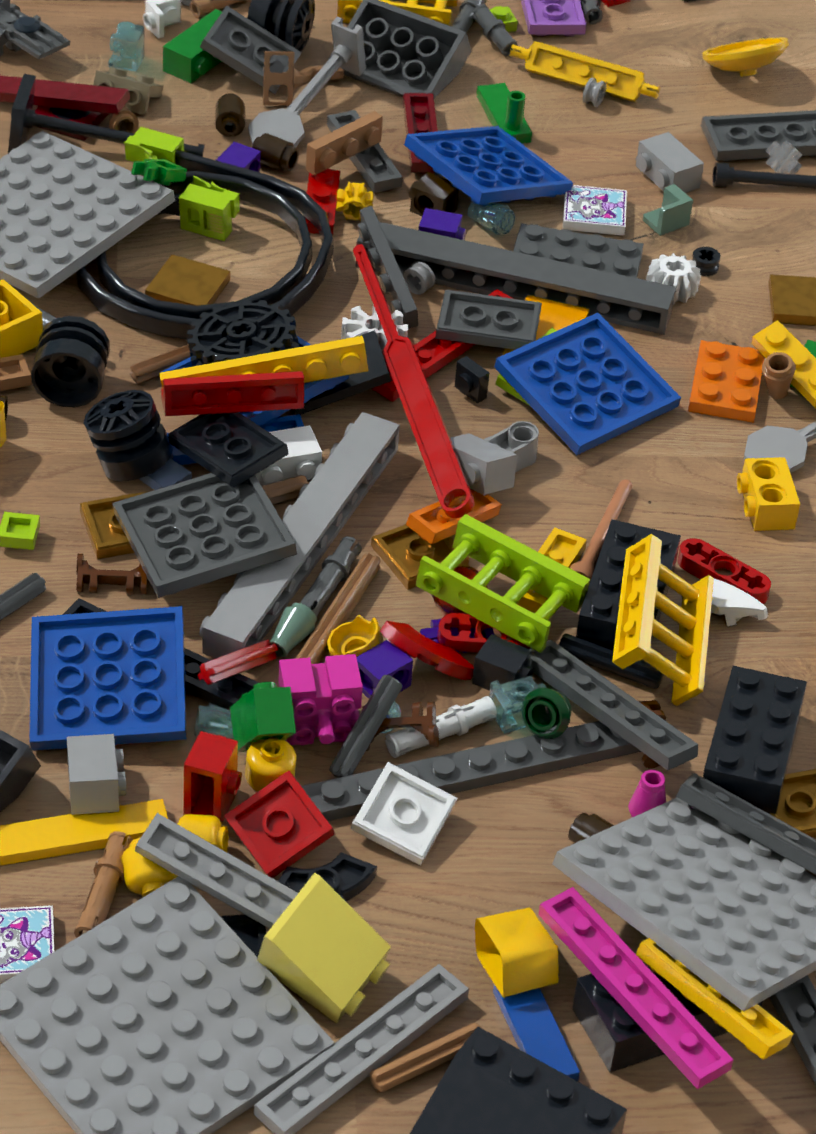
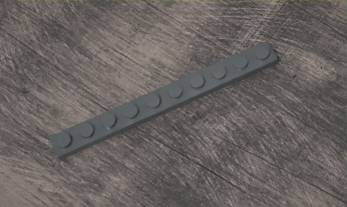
(479, 766)

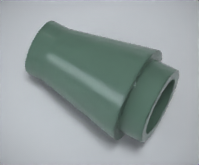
(293, 627)

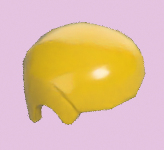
(354, 637)

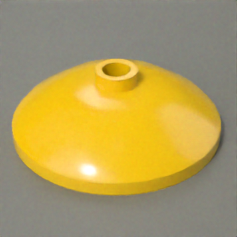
(746, 55)

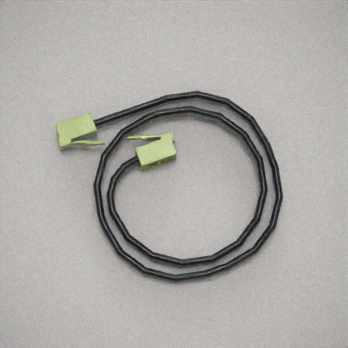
(206, 207)

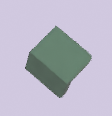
(674, 211)

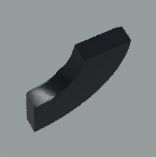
(344, 874)

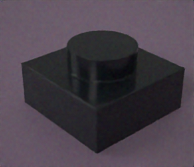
(471, 379)

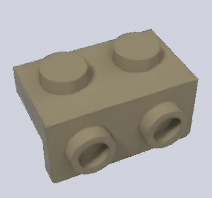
(140, 88)

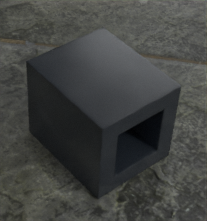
(501, 662)

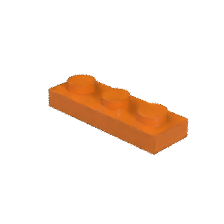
(434, 525)

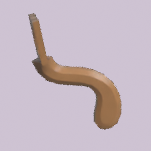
(291, 78)

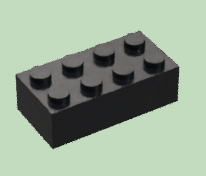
(601, 604)
(755, 736)
(615, 1032)

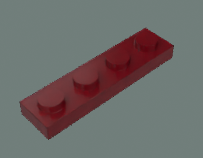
(419, 118)

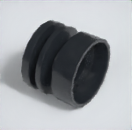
(285, 19)
(70, 361)
(128, 435)

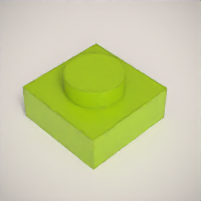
(506, 16)
(19, 530)

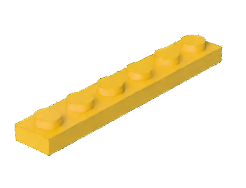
(315, 361)

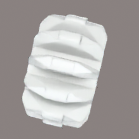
(676, 272)

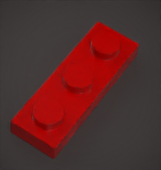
(323, 191)

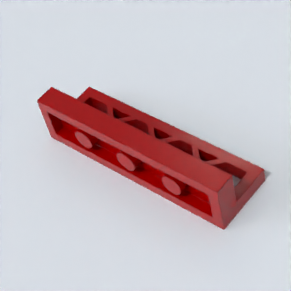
(233, 393)

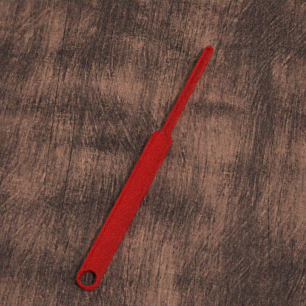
(418, 401)

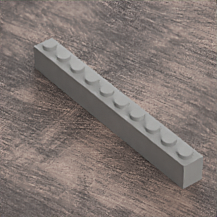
(313, 522)

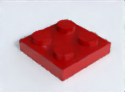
(279, 824)

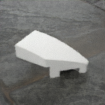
(735, 603)

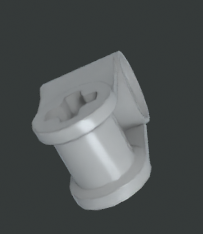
(519, 439)

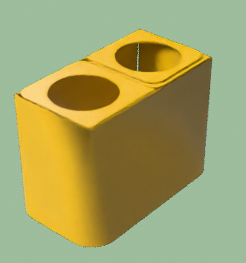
(516, 951)

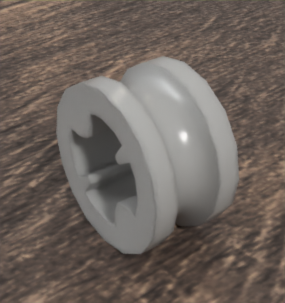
(594, 92)
(419, 278)

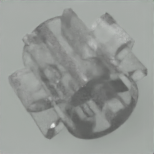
(783, 158)

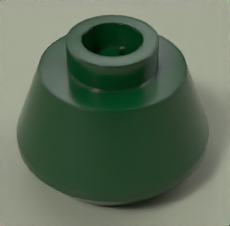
(546, 712)

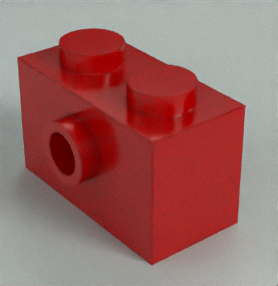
(211, 776)

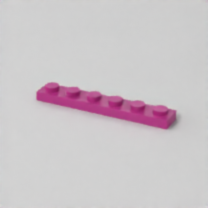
(636, 988)

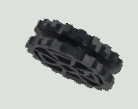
(241, 332)

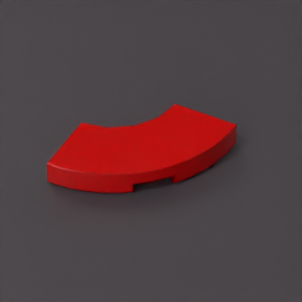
(430, 652)

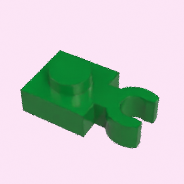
(159, 171)

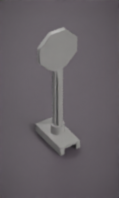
(347, 54)
(781, 442)

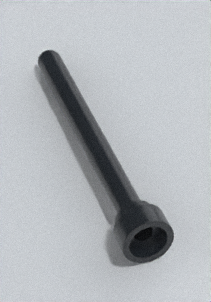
(726, 175)

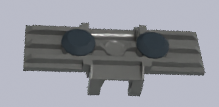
(27, 33)

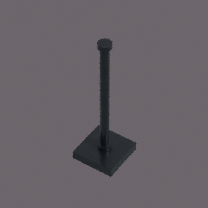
(24, 118)

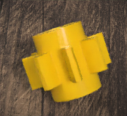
(353, 199)

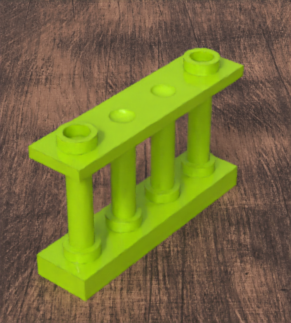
(514, 560)

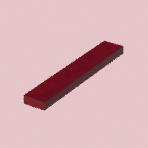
(68, 95)

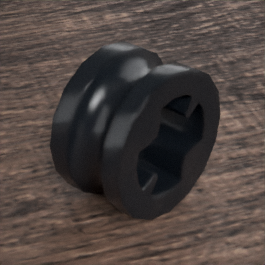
(707, 260)

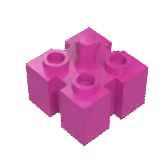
(322, 697)

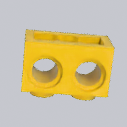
(768, 494)

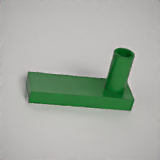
(505, 110)

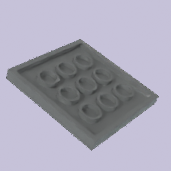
(202, 531)

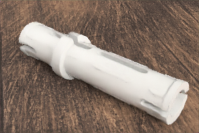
(454, 721)

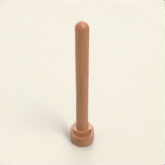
(586, 565)

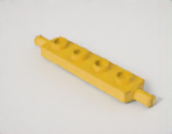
(578, 69)

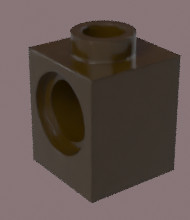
(433, 193)

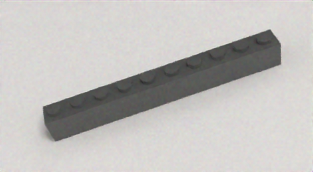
(487, 268)

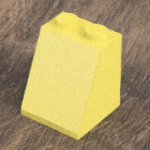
(324, 950)

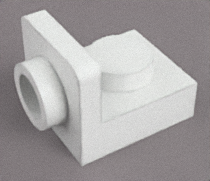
(161, 14)

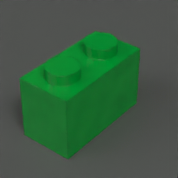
(262, 715)

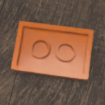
(726, 381)

